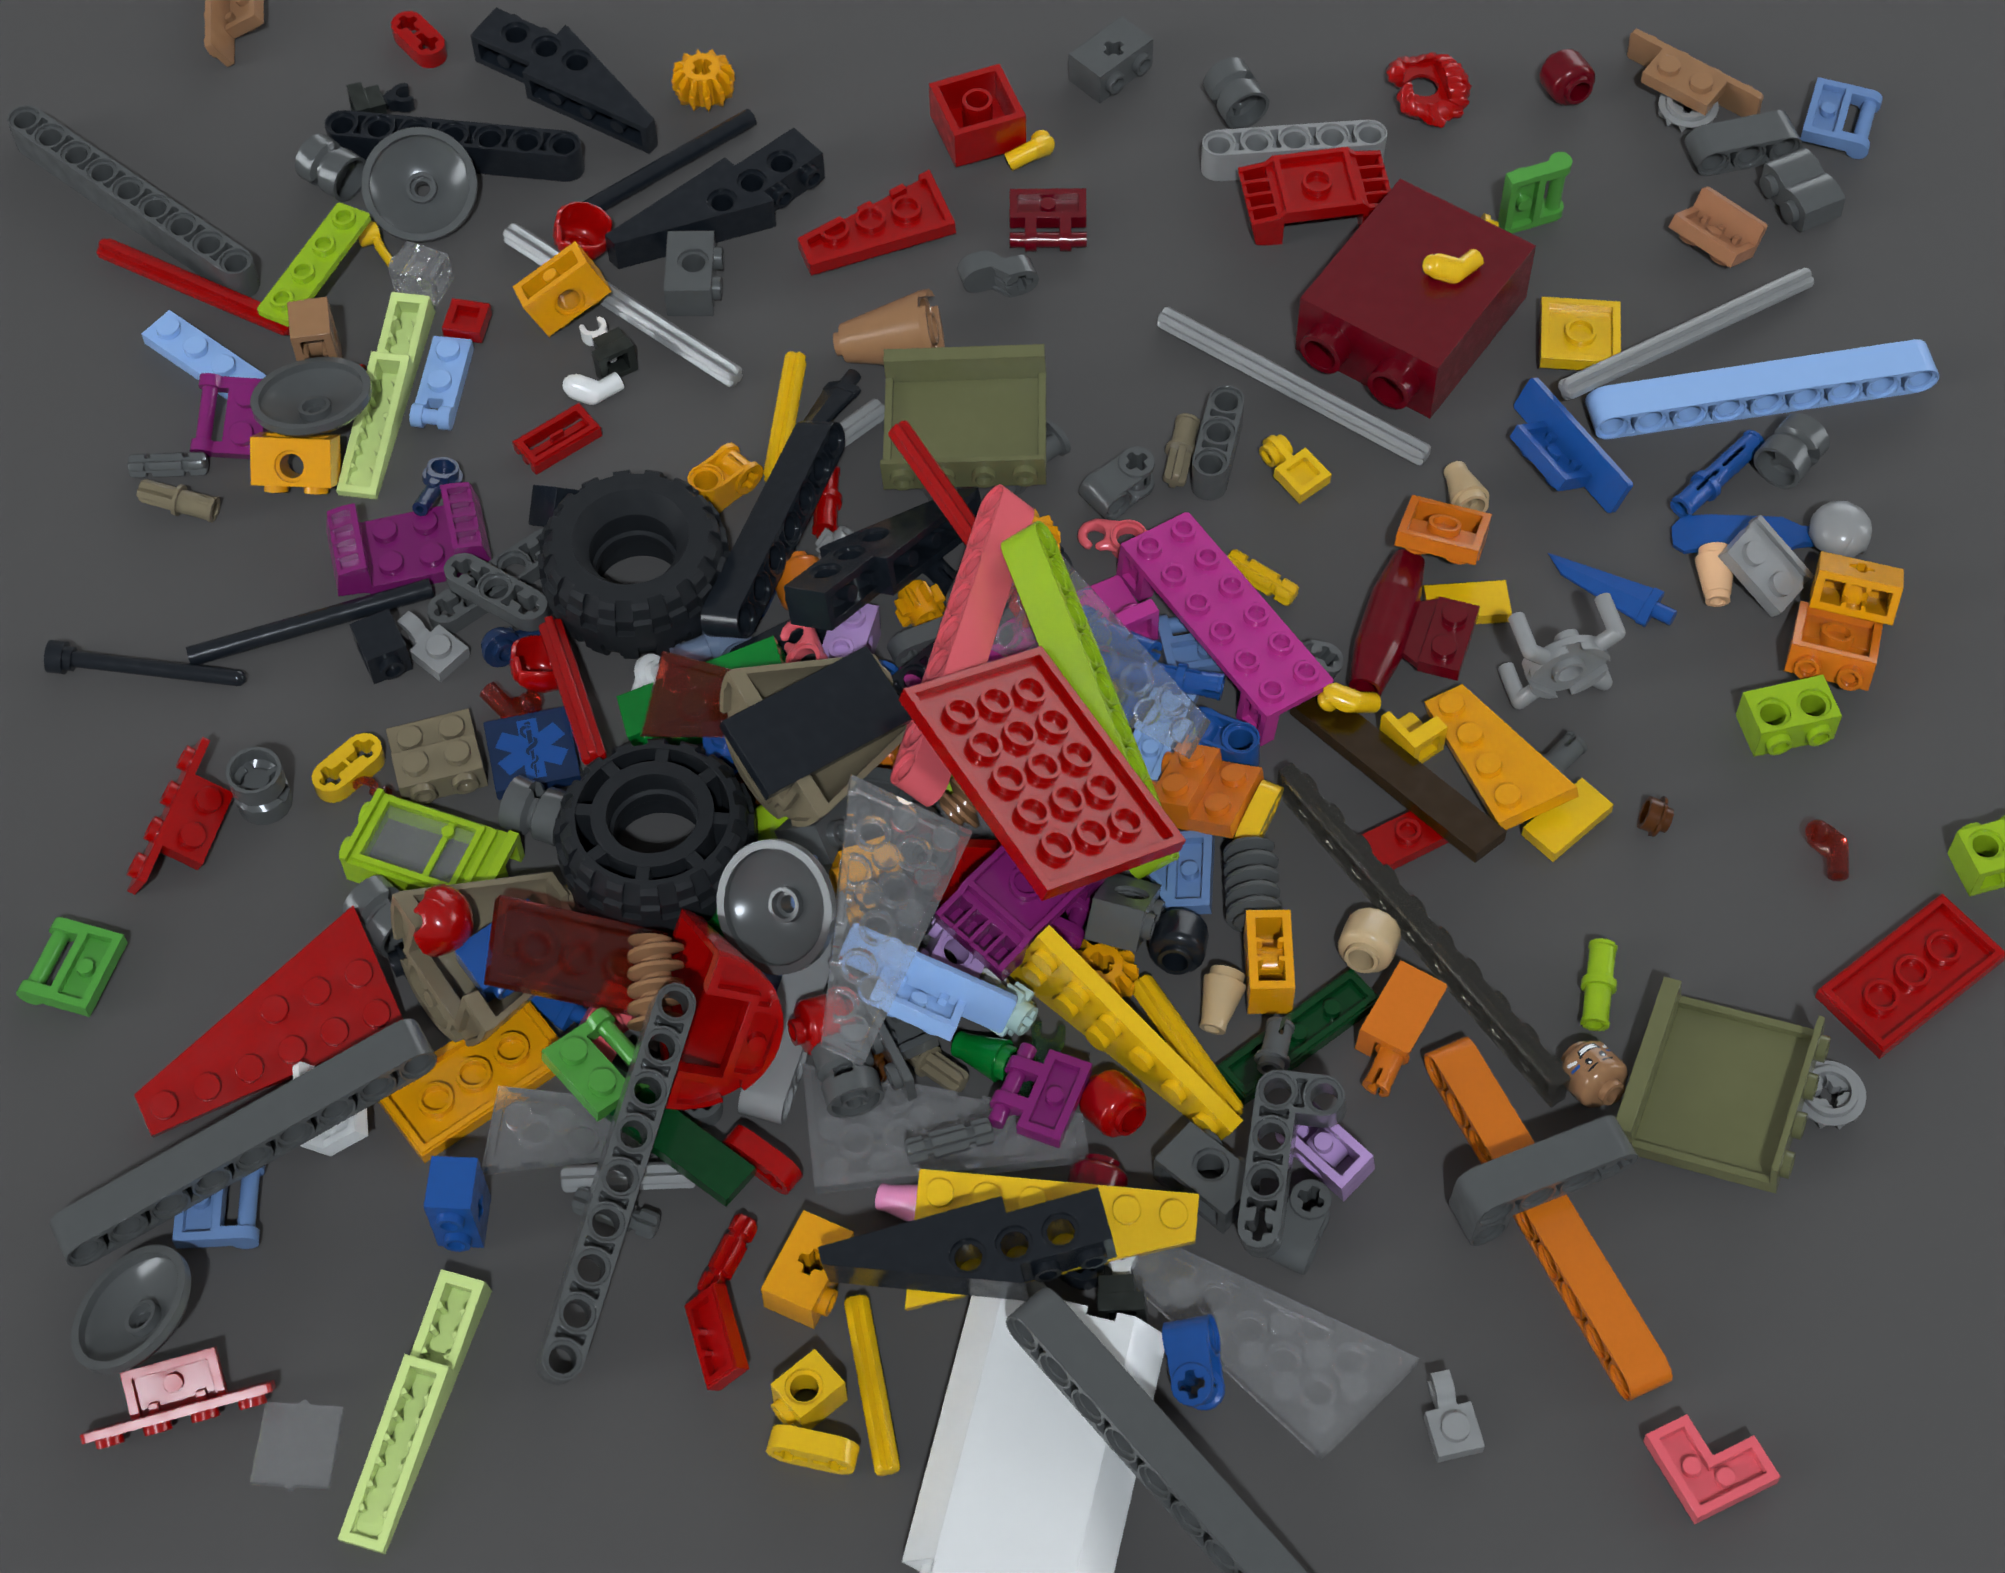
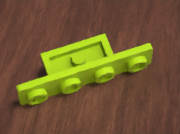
(315, 261)

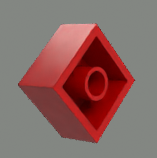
(977, 115)

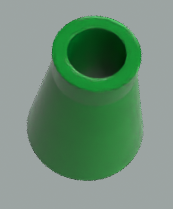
(984, 1053)

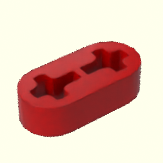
(425, 35)
(771, 1164)

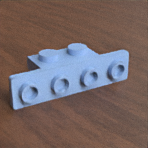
(938, 995)

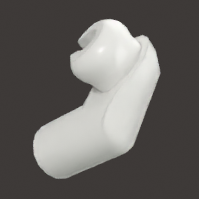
(591, 390)

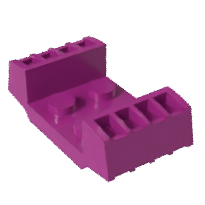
(405, 546)
(1001, 914)

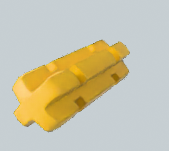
(1264, 578)

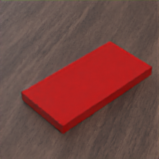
(1910, 975)

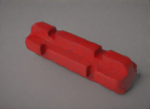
(729, 1252)

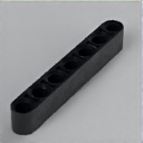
(492, 147)
(772, 530)

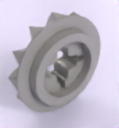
(1674, 115)
(1850, 1100)

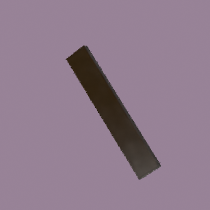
(1404, 778)

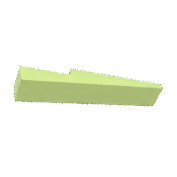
(392, 377)
(414, 1410)

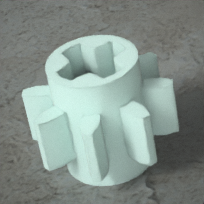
(1023, 1013)

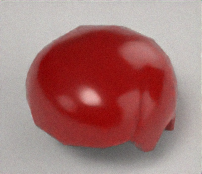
(585, 225)
(531, 665)
(445, 920)

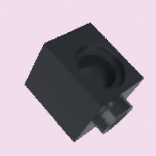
(381, 646)

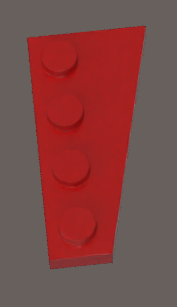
(894, 223)

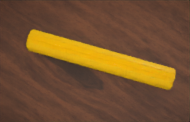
(786, 407)
(1182, 1039)
(872, 1385)

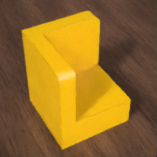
(1412, 735)

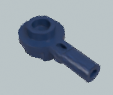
(438, 472)
(498, 643)

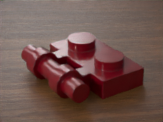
(1048, 209)

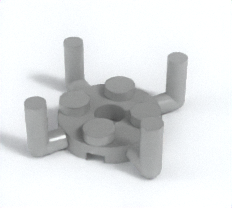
(1567, 663)

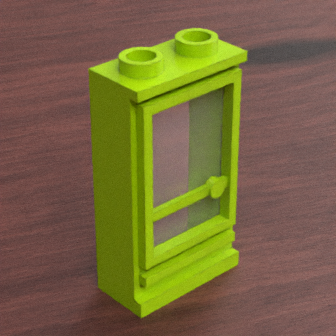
(424, 846)

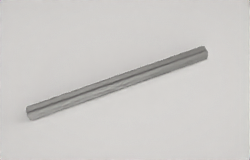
(637, 314)
(1685, 334)
(1294, 386)

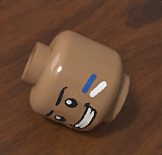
(1595, 1073)

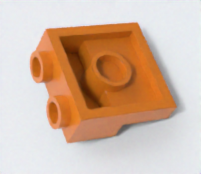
(1443, 530)
(1834, 646)
(1205, 791)

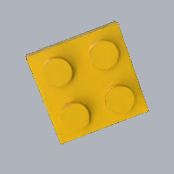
(1578, 332)

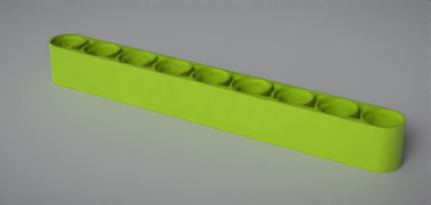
(1069, 641)

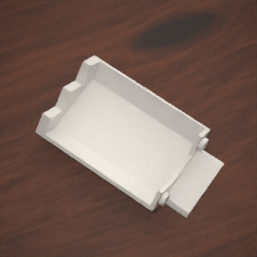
(1015, 1465)

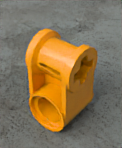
(725, 476)

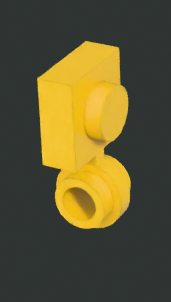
(1298, 473)

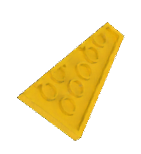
(1110, 1025)
(1138, 1218)

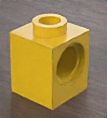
(808, 1373)

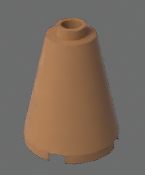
(897, 325)

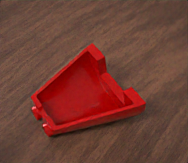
(734, 1021)

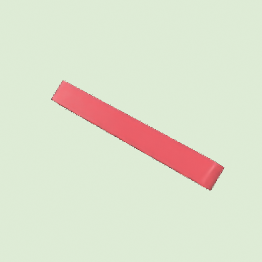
(965, 631)

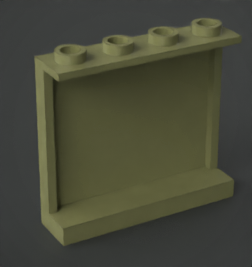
(973, 411)
(1721, 1089)

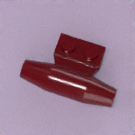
(1400, 625)

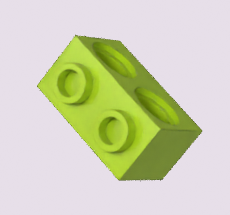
(1786, 708)
(1978, 872)

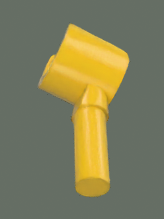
(372, 236)

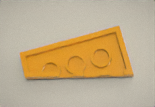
(1497, 761)

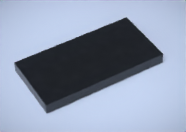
(815, 722)

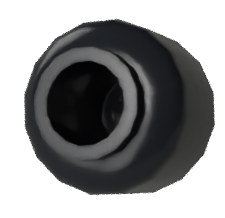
(1179, 941)

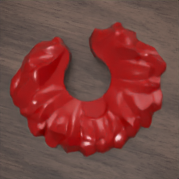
(1451, 83)

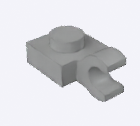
(435, 650)
(1451, 1425)

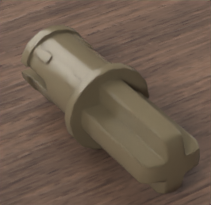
(1181, 450)
(179, 500)
(940, 1069)

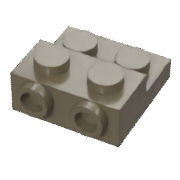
(436, 757)

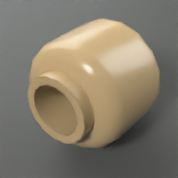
(1369, 940)

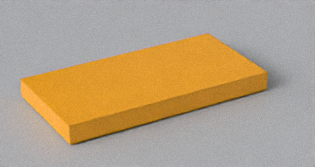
(465, 1081)

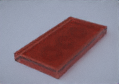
(560, 954)

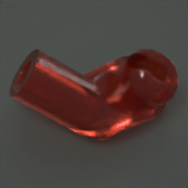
(510, 706)
(1832, 846)

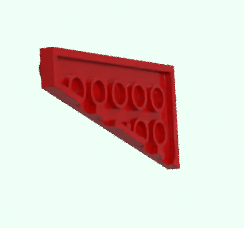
(303, 1012)

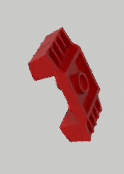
(1311, 188)

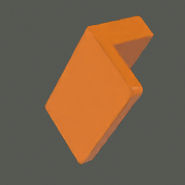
(1401, 1011)

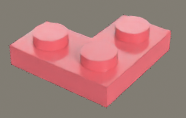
(1705, 1480)

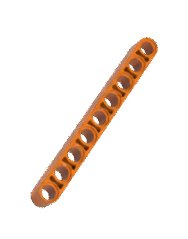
(1553, 1228)

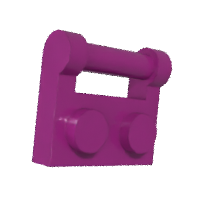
(239, 418)

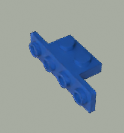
(1565, 449)

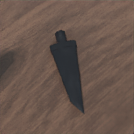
(835, 397)

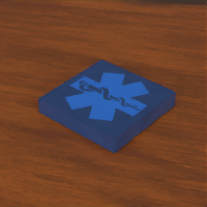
(532, 746)

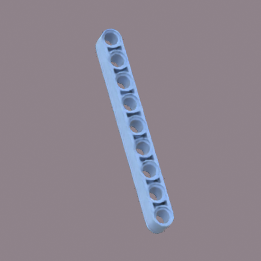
(1761, 389)

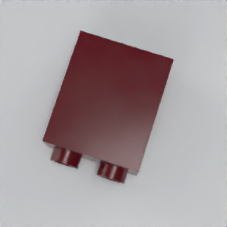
(1394, 324)

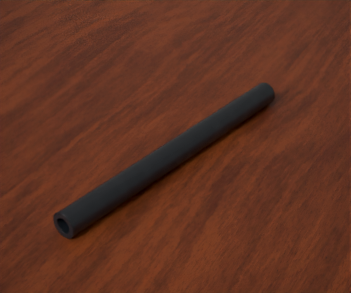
(673, 160)
(309, 622)

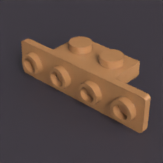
(227, 21)
(1689, 79)

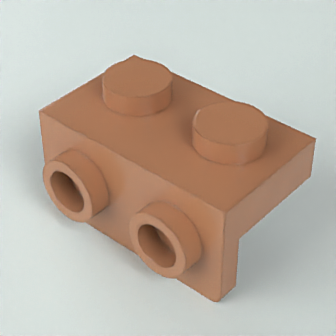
(1719, 228)

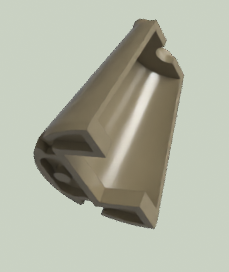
(813, 795)
(441, 982)

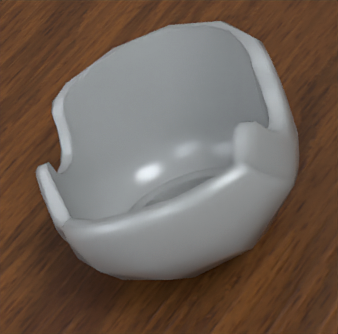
(1841, 529)

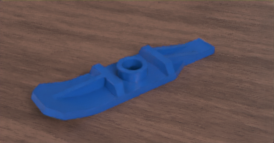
(1697, 530)

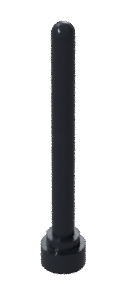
(62, 657)

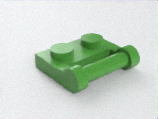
(1524, 191)
(82, 972)
(586, 1069)

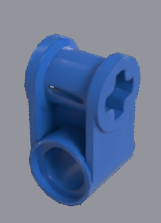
(1230, 735)
(1192, 1355)

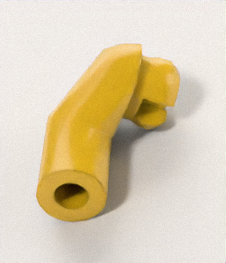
(1038, 147)
(1452, 269)
(1348, 699)

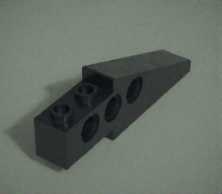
(563, 77)
(722, 200)
(872, 563)
(930, 1250)

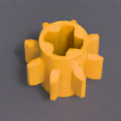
(919, 603)

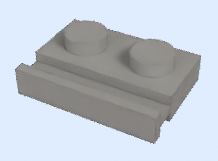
(1766, 566)

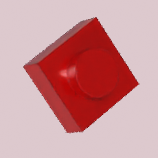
(467, 320)

